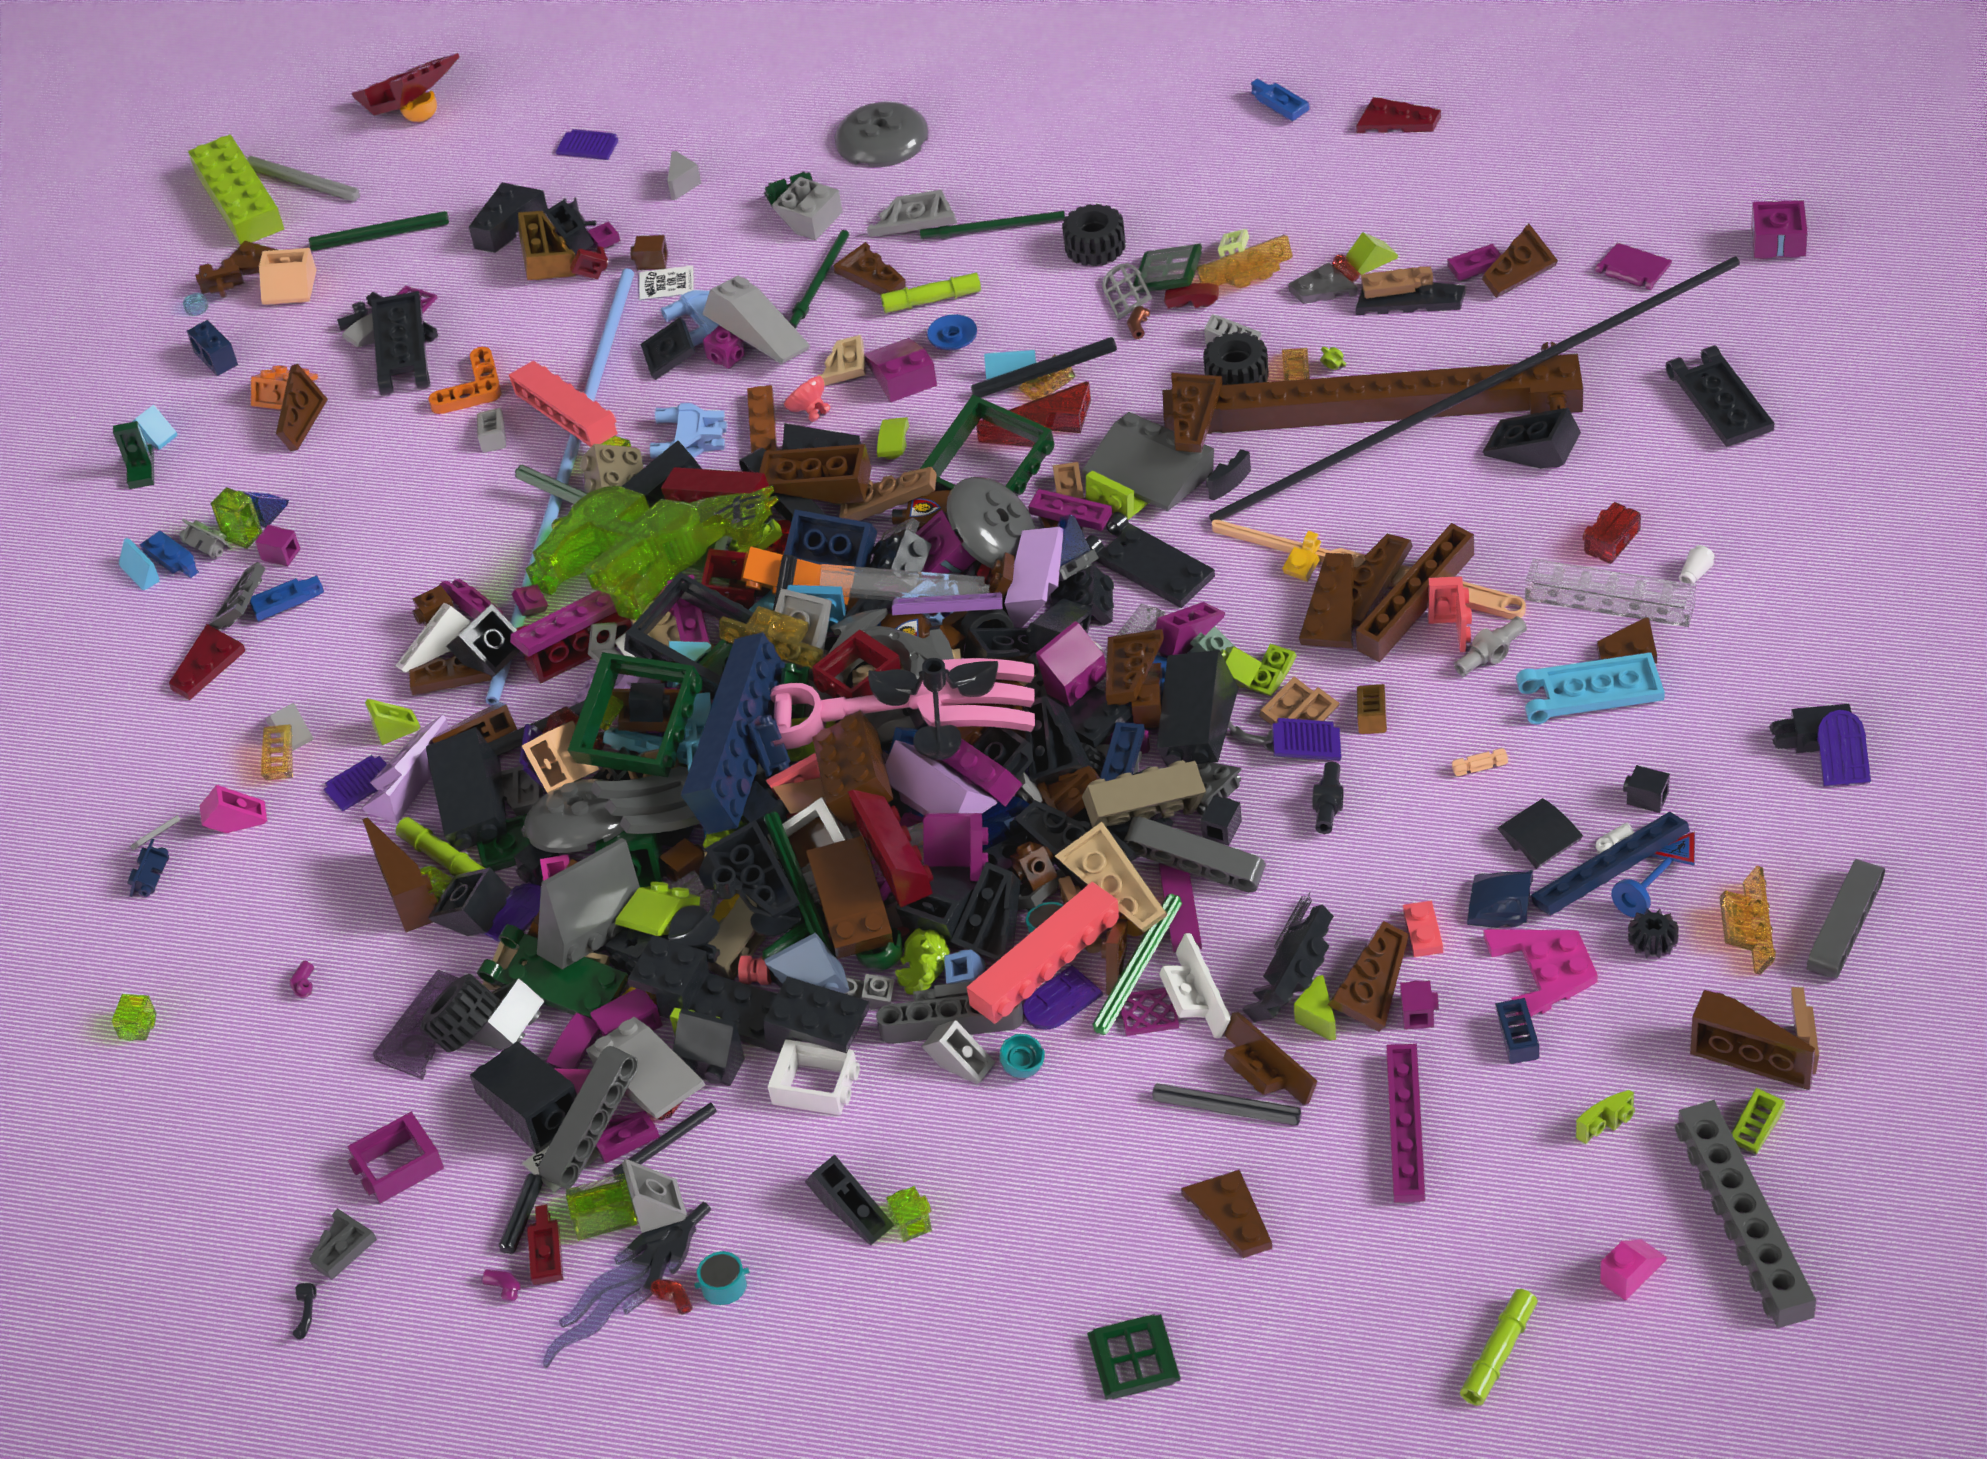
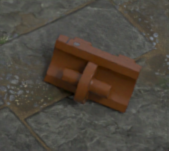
(219, 279)

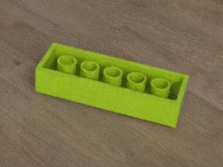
(236, 190)

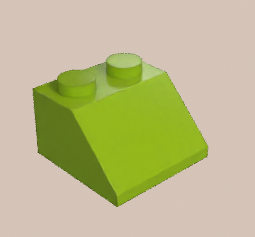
(654, 907)

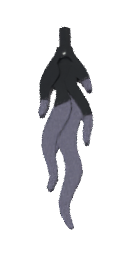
(613, 1287)

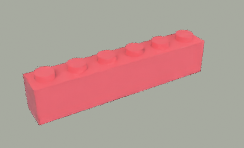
(563, 404)
(1043, 952)

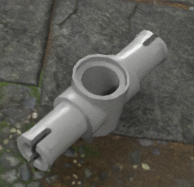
(1490, 646)

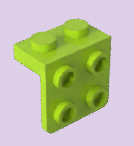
(1108, 492)

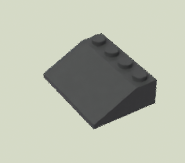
(1146, 461)
(583, 904)

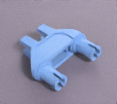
(692, 304)
(696, 429)

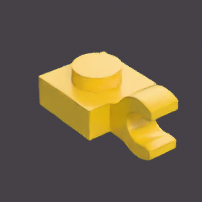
(1303, 560)

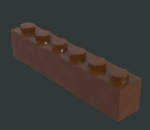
(1410, 595)

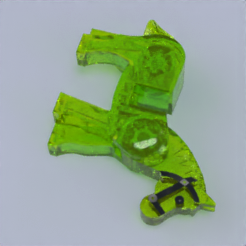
(640, 548)

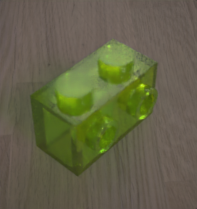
(236, 517)

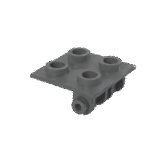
(1218, 781)

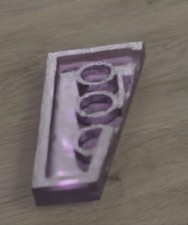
(406, 1045)

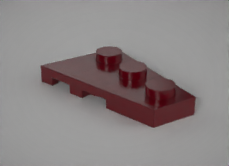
(1391, 114)
(205, 661)

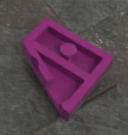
(626, 1134)

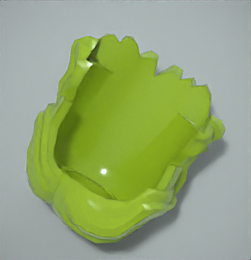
(925, 956)

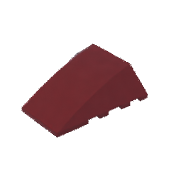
(403, 87)

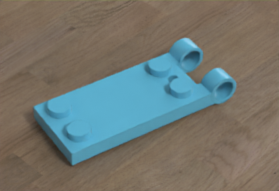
(1591, 686)

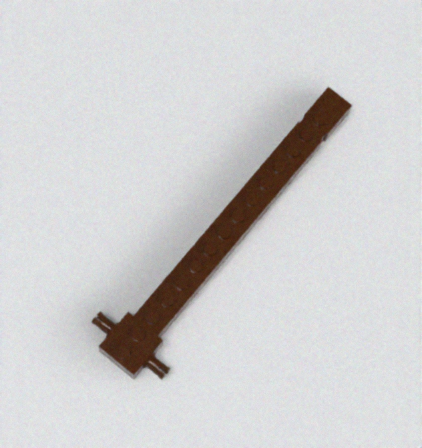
(1390, 396)

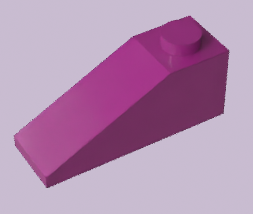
(1185, 625)

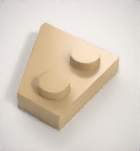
(845, 361)

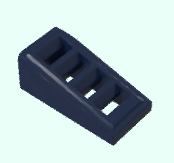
(1522, 1048)

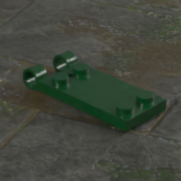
(574, 989)

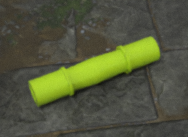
(930, 292)
(437, 849)
(1498, 1347)

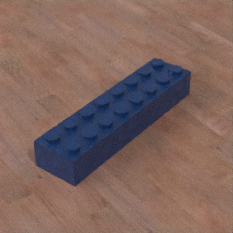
(725, 754)

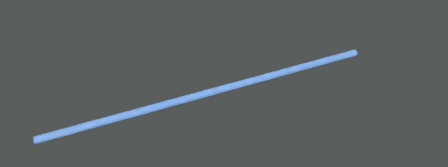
(569, 457)

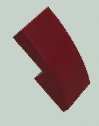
(1199, 293)

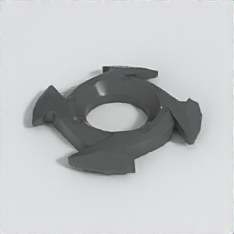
(911, 652)

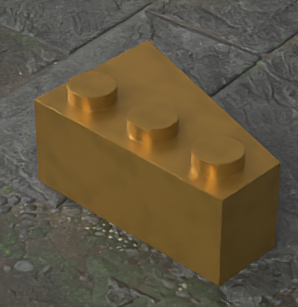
(542, 248)

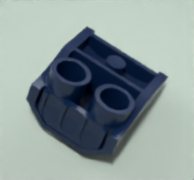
(1500, 899)

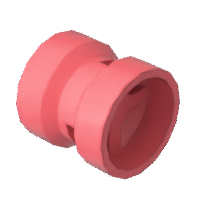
(753, 970)

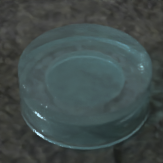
(195, 304)

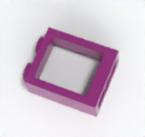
(385, 1140)

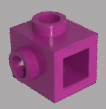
(723, 347)

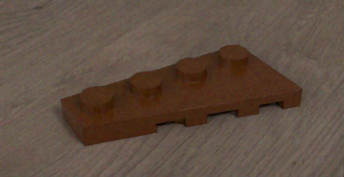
(1193, 408)

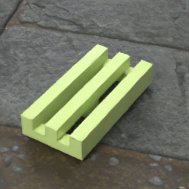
(1238, 240)

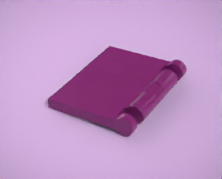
(1633, 266)

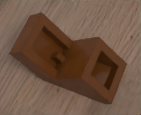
(952, 630)

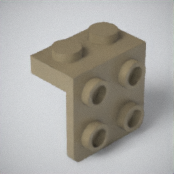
(609, 466)

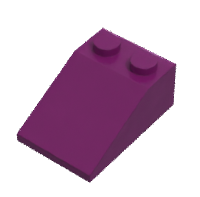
(902, 369)

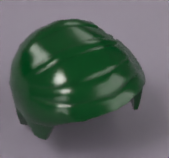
(883, 957)

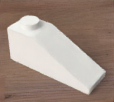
(434, 638)

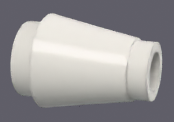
(1697, 564)

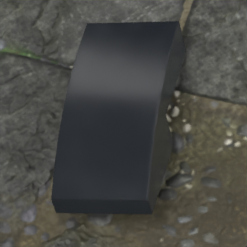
(1228, 477)

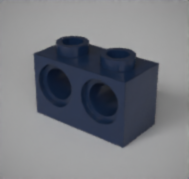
(212, 347)

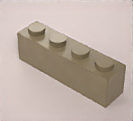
(734, 940)

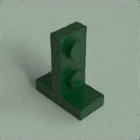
(136, 454)

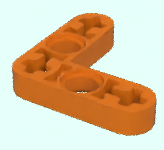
(487, 386)

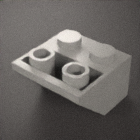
(809, 207)

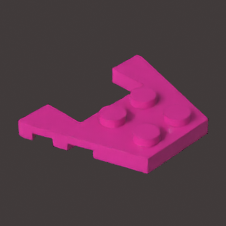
(1554, 958)

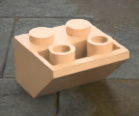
(286, 276)
(553, 761)

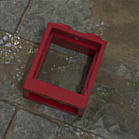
(720, 565)
(856, 646)

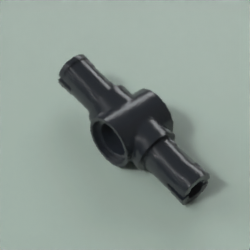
(1328, 797)

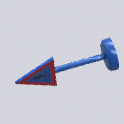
(1632, 896)

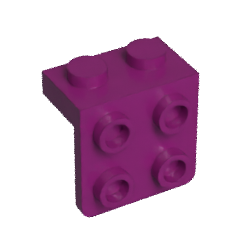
(955, 841)

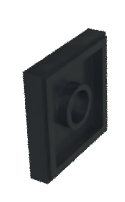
(668, 348)

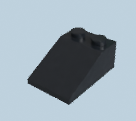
(1535, 439)

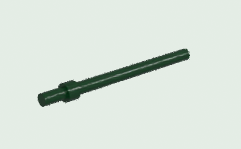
(945, 231)
(802, 308)

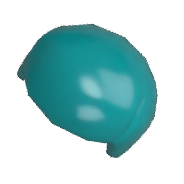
(1021, 1056)

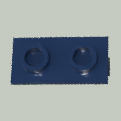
(763, 733)
(150, 860)

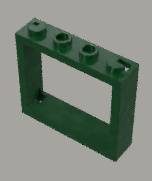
(965, 423)
(598, 698)

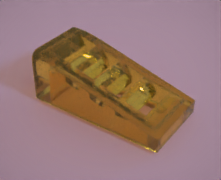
(1295, 364)
(1056, 382)
(286, 769)

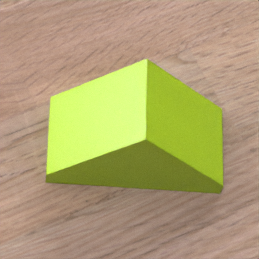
(1370, 253)
(391, 720)
(1313, 1012)

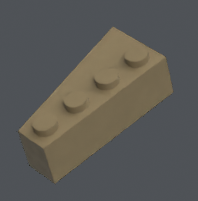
(1145, 794)

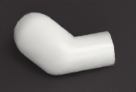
(1613, 837)

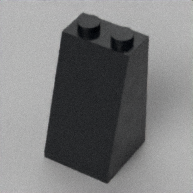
(1195, 707)
(468, 789)
(525, 1094)

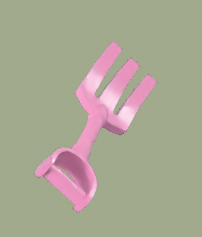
(949, 699)

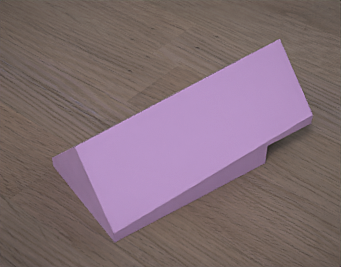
(1034, 573)
(404, 775)
(932, 784)

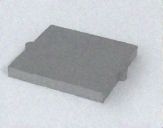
(157, 831)

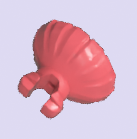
(808, 398)

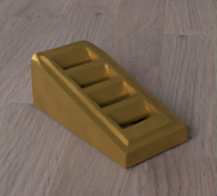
(1371, 711)

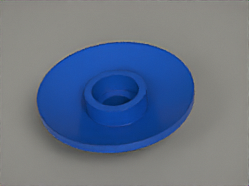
(952, 332)

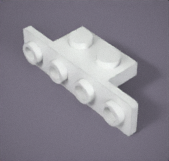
(1193, 988)

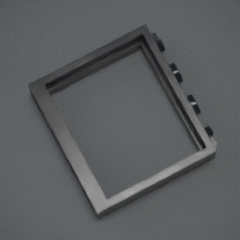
(711, 601)

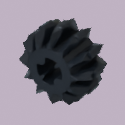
(1653, 933)

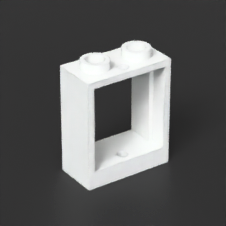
(818, 808)
(812, 1055)

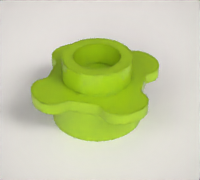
(1332, 358)

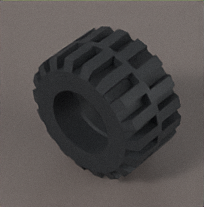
(1094, 234)
(1237, 359)
(459, 1013)

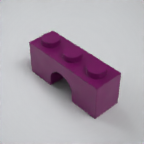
(984, 773)

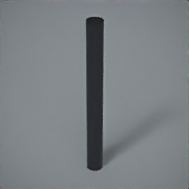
(669, 1137)

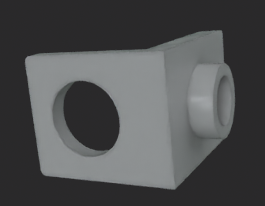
(595, 649)

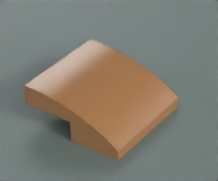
(1299, 702)
(1804, 1021)

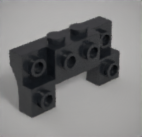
(1292, 964)

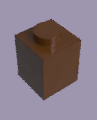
(650, 252)
(682, 860)

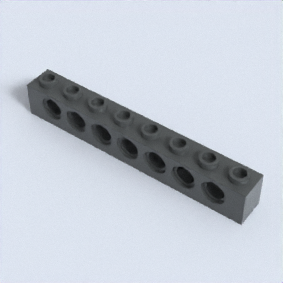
(1712, 1143)

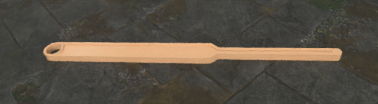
(1480, 597)

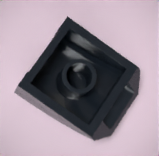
(1006, 749)

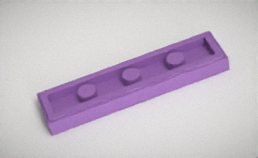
(948, 603)

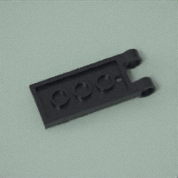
(399, 339)
(1721, 397)
(1151, 562)
(1089, 715)

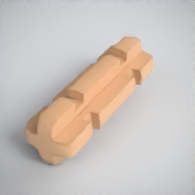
(1479, 762)

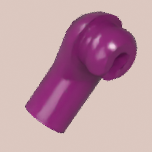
(299, 980)
(503, 1280)

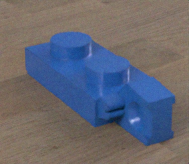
(1279, 99)
(169, 554)
(285, 596)

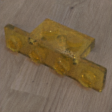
(1253, 263)
(780, 629)
(1748, 920)

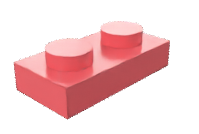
(1422, 929)

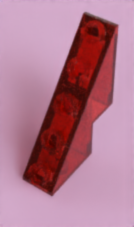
(1058, 411)

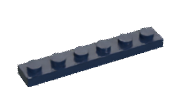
(1610, 863)

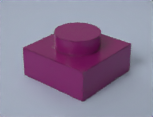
(604, 235)
(530, 600)

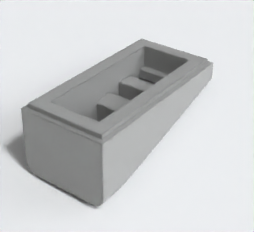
(1219, 325)
(491, 430)

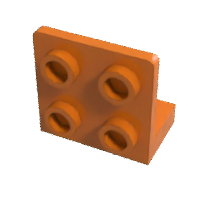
(270, 386)

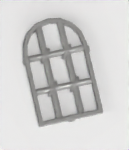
(1116, 284)

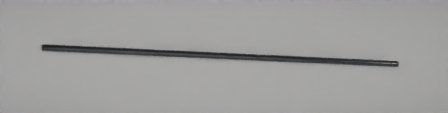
(1474, 389)

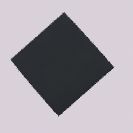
(1540, 832)

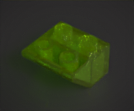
(601, 1207)

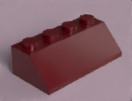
(891, 847)

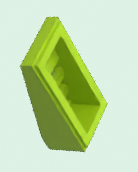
(1765, 1100)

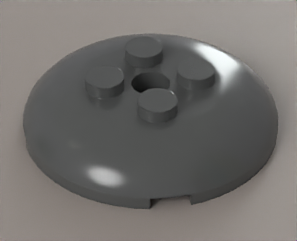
(881, 134)
(987, 518)
(570, 819)

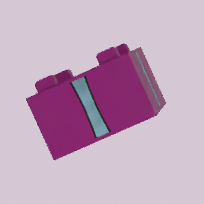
(1779, 229)
(946, 552)

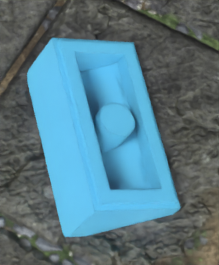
(1007, 361)
(137, 565)

